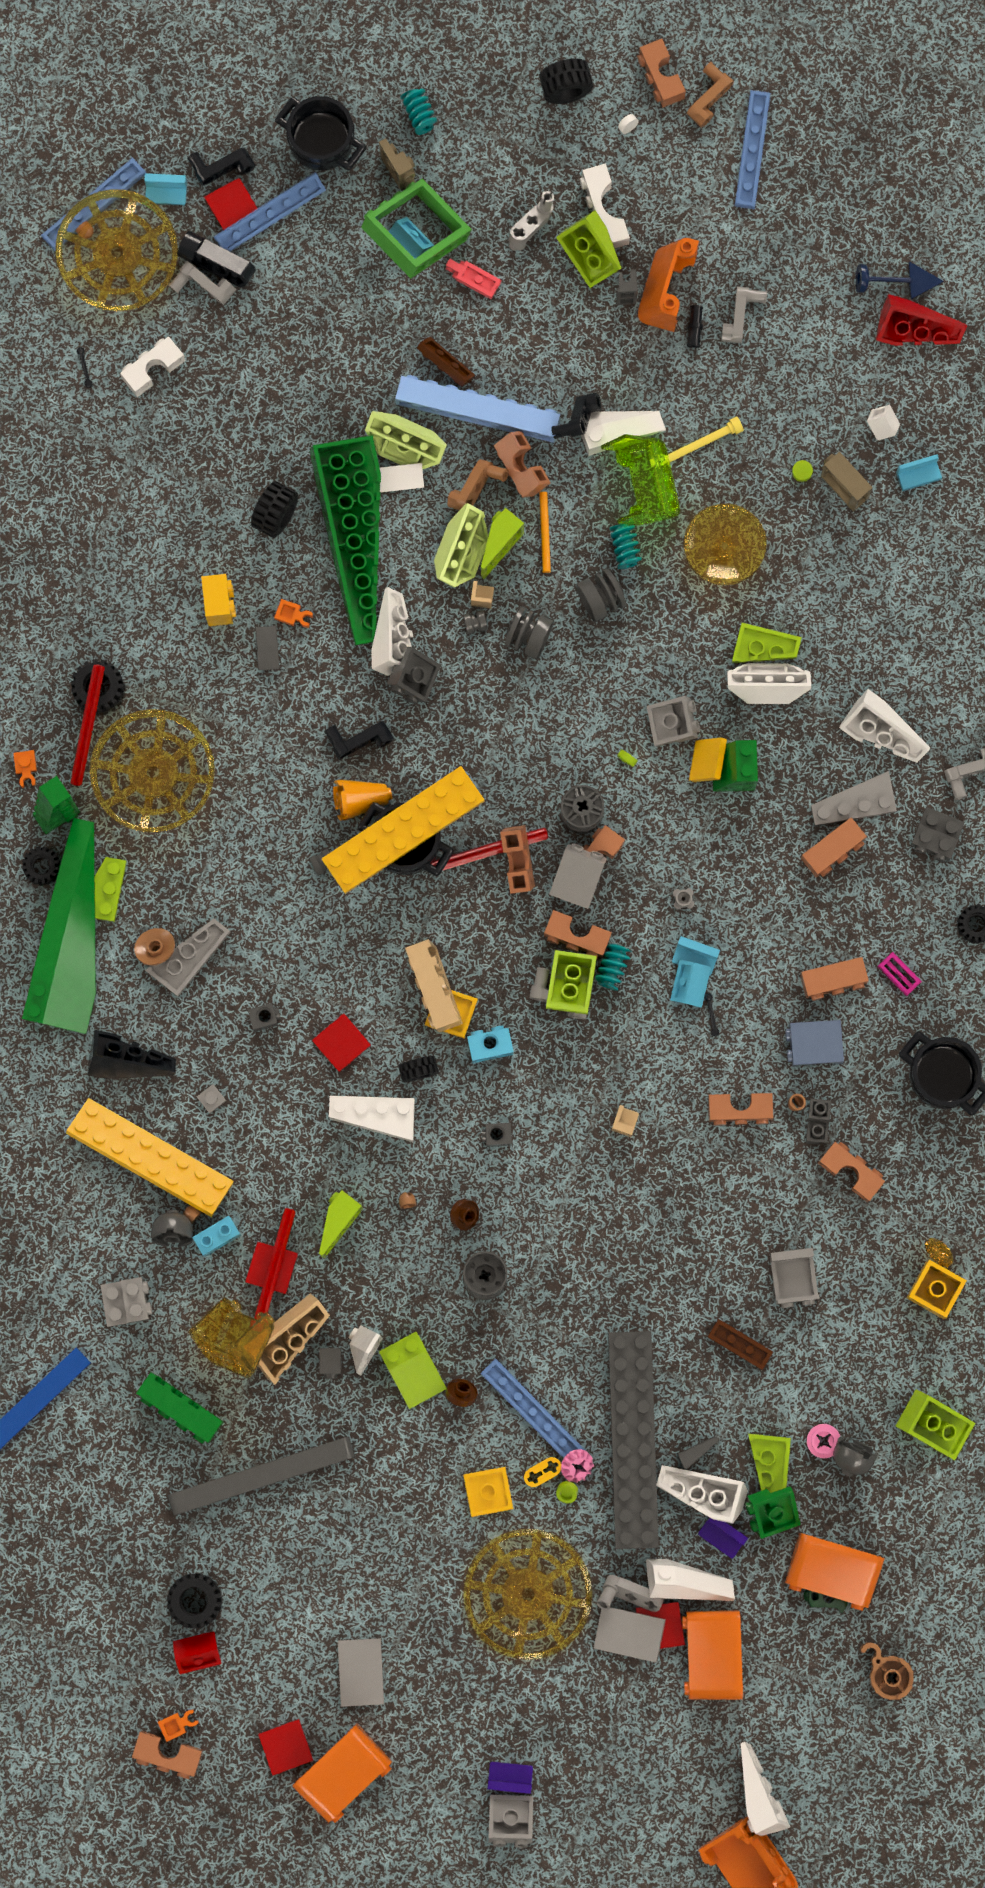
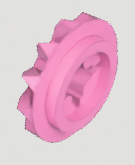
(813, 1441)
(576, 1457)

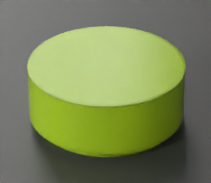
(802, 471)
(627, 758)
(567, 1492)

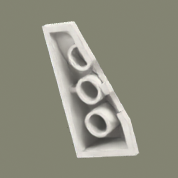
(612, 424)
(391, 633)
(878, 723)
(680, 1581)
(762, 1809)

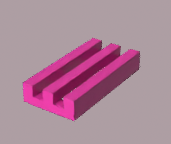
(911, 986)

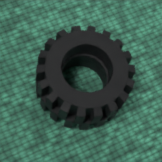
(566, 81)
(274, 509)
(107, 701)
(213, 1600)

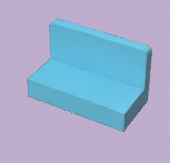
(166, 188)
(410, 237)
(918, 473)
(695, 952)
(690, 983)

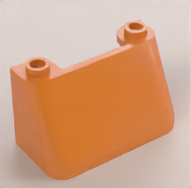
(657, 306)
(834, 1570)
(714, 1655)
(343, 1773)
(747, 1859)

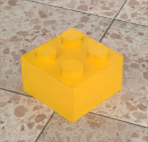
(217, 600)
(936, 1289)

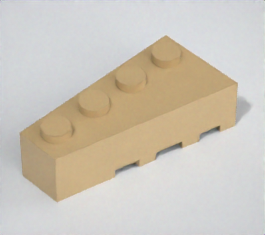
(434, 986)
(291, 1335)

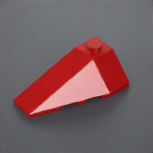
(911, 322)

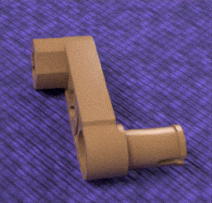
(699, 111)
(475, 484)

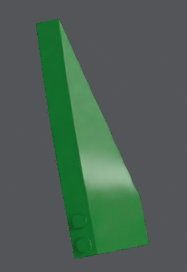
(350, 500)
(65, 968)

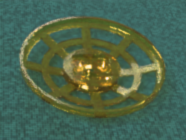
(113, 238)
(147, 759)
(512, 1594)

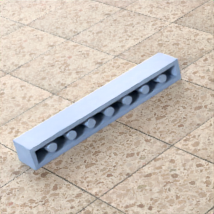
(476, 408)

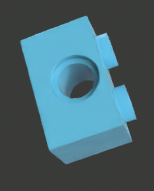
(481, 1053)
(216, 1236)

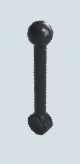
(88, 383)
(708, 997)

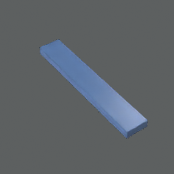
(752, 149)
(122, 180)
(270, 212)
(530, 1408)

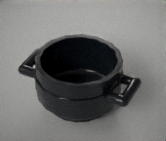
(320, 133)
(418, 858)
(944, 1072)

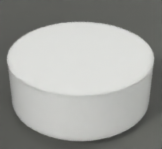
(628, 123)

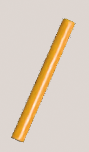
(545, 543)

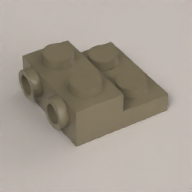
(398, 165)

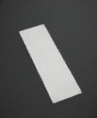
(401, 477)

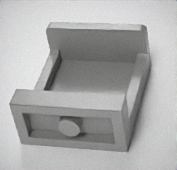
(578, 875)
(794, 1277)

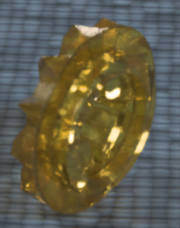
(939, 1252)

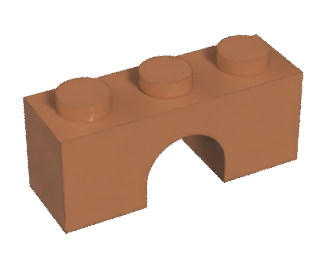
(667, 89)
(512, 451)
(606, 842)
(520, 868)
(559, 931)
(722, 1111)
(867, 1181)
(148, 1751)

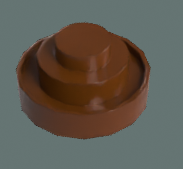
(464, 1214)
(461, 1392)

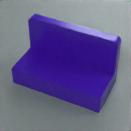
(722, 1536)
(510, 1777)

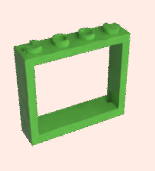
(381, 236)

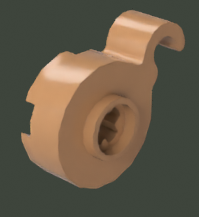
(881, 1667)

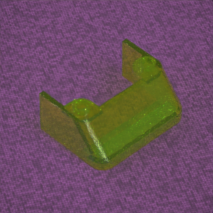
(650, 478)

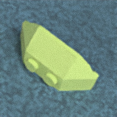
(404, 440)
(461, 546)

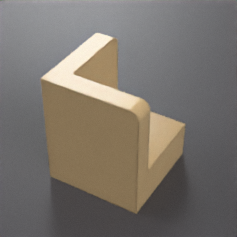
(482, 595)
(625, 1121)

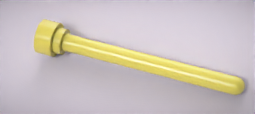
(733, 426)

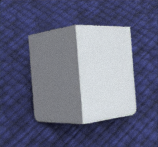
(883, 422)

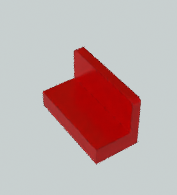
(196, 1652)

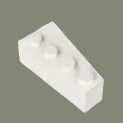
(377, 1114)

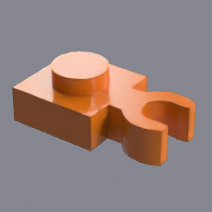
(290, 613)
(25, 764)
(175, 1726)

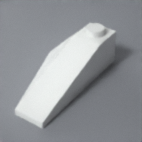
(363, 1346)
(711, 1495)

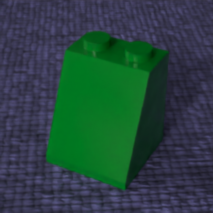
(738, 767)

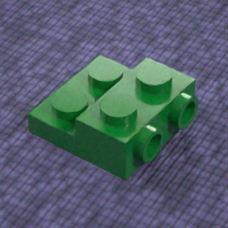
(772, 1511)

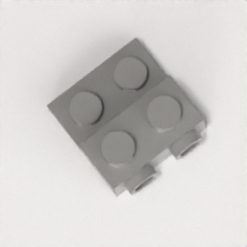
(673, 721)
(126, 1302)
(510, 1820)

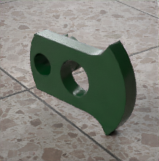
(818, 1601)

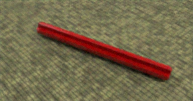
(87, 725)
(489, 850)
(275, 1261)

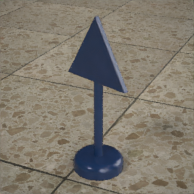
(919, 279)

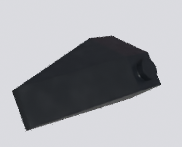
(117, 1060)

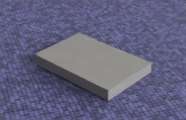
(629, 1634)
(360, 1672)

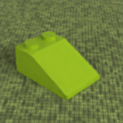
(590, 248)
(503, 535)
(571, 982)
(340, 1216)
(412, 1370)
(935, 1424)

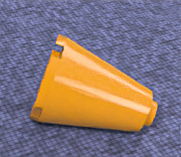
(356, 797)

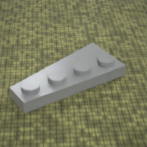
(860, 801)
(189, 957)

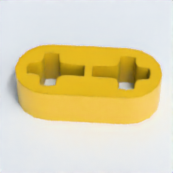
(539, 1467)

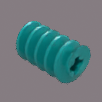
(418, 110)
(625, 546)
(612, 966)

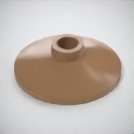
(152, 940)

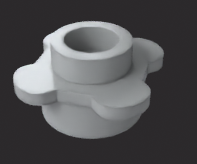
(679, 903)

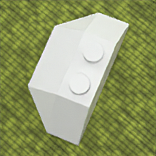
(768, 682)

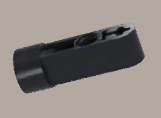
(215, 259)

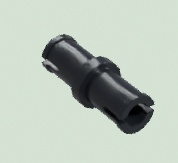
(695, 326)

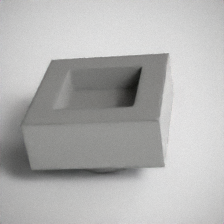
(211, 1098)

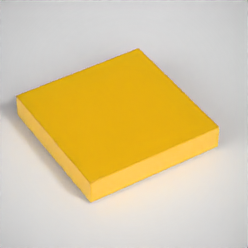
(707, 759)
(466, 1006)
(488, 1491)

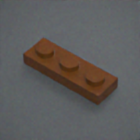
(445, 361)
(740, 1344)

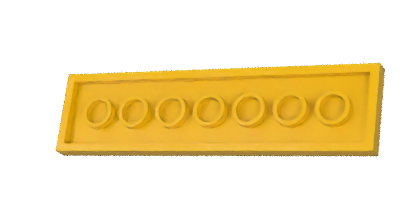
(403, 830)
(149, 1157)

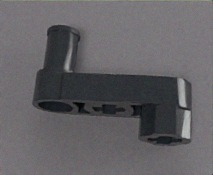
(206, 174)
(580, 416)
(343, 748)

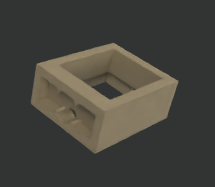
(846, 481)

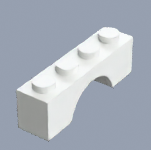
(597, 184)

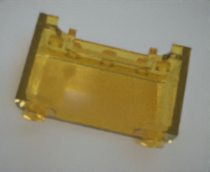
(233, 1338)

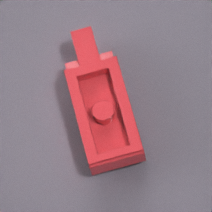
(474, 277)

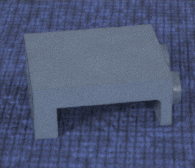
(815, 1043)

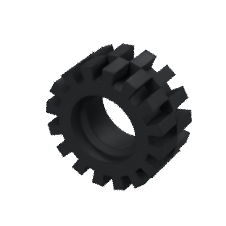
(32, 857)
(963, 924)
(418, 1069)

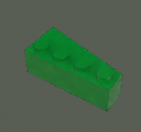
(54, 806)
(179, 1407)

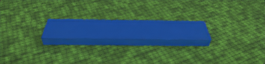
(42, 1395)

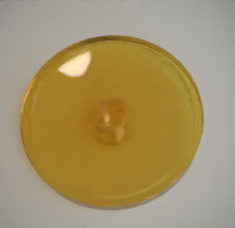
(725, 544)

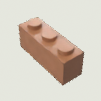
(834, 848)
(834, 978)

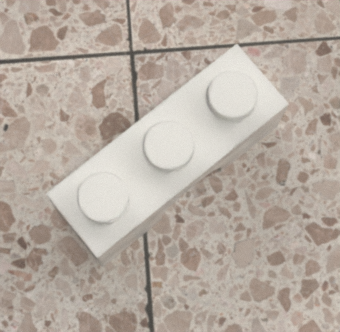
(164, 354)

